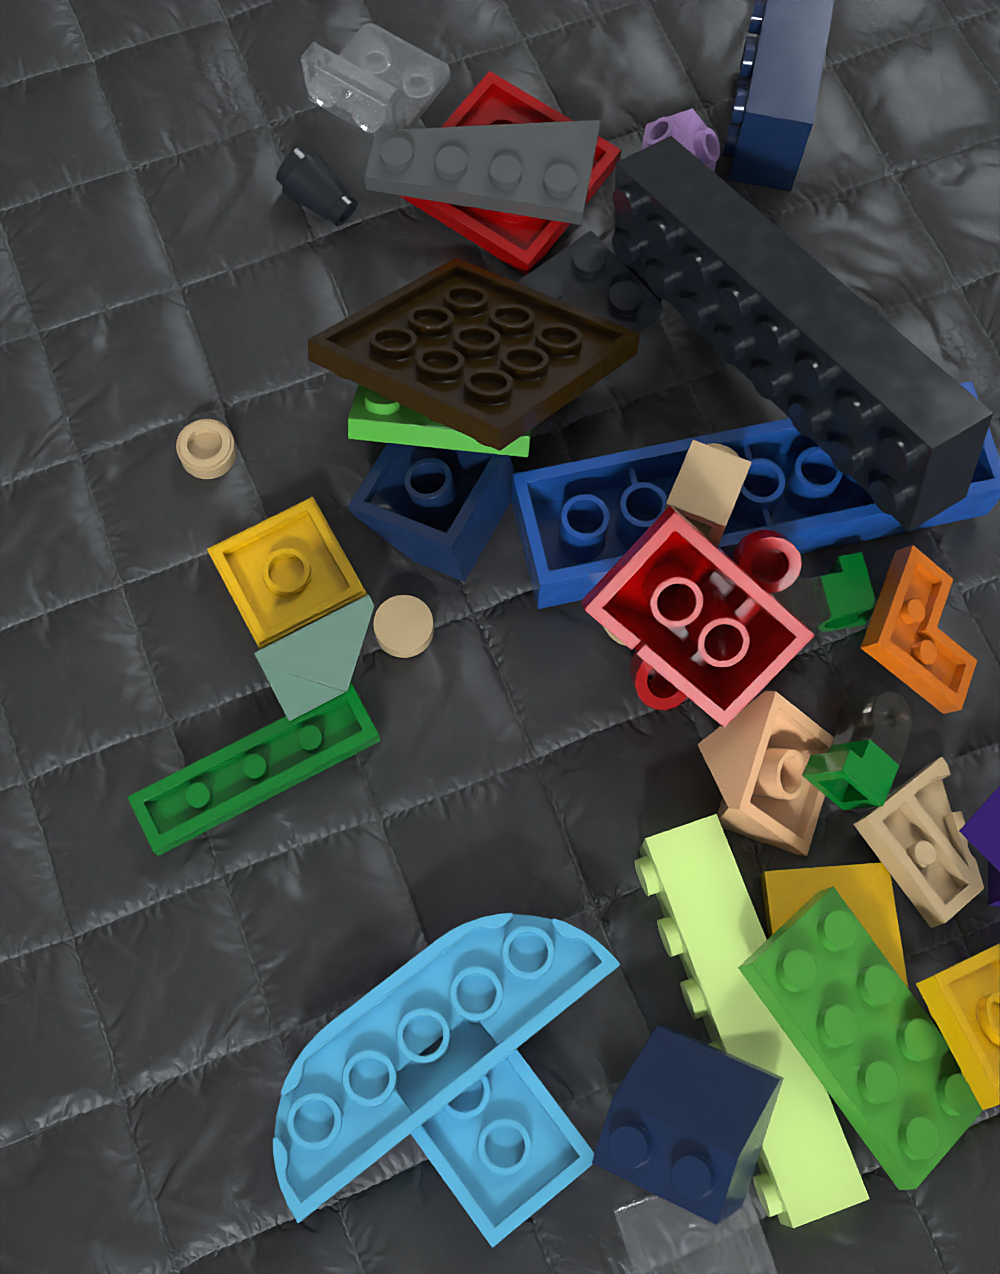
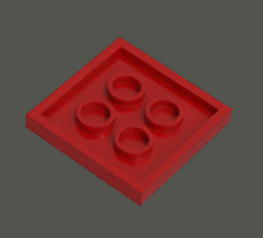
(510, 237)

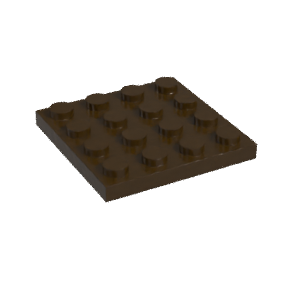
(474, 351)

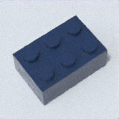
(781, 91)

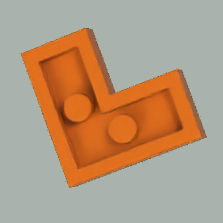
(906, 633)

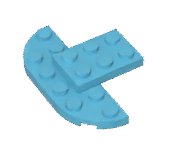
(442, 1062)

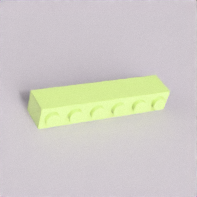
(714, 930)

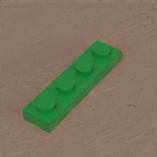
(251, 771)

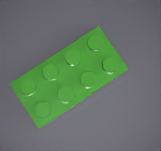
(864, 1037)

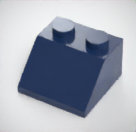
(435, 503)
(689, 1124)

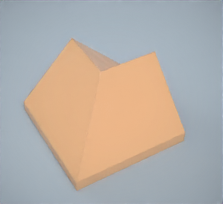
(760, 772)

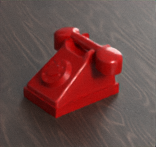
(700, 617)

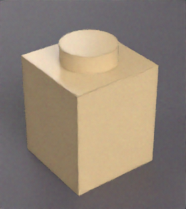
(708, 487)

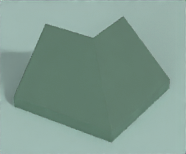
(317, 659)

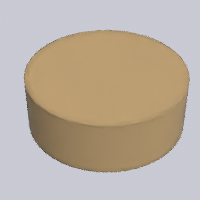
(206, 448)
(403, 626)

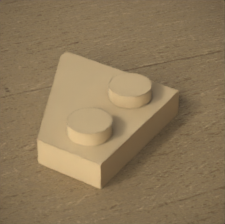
(922, 845)

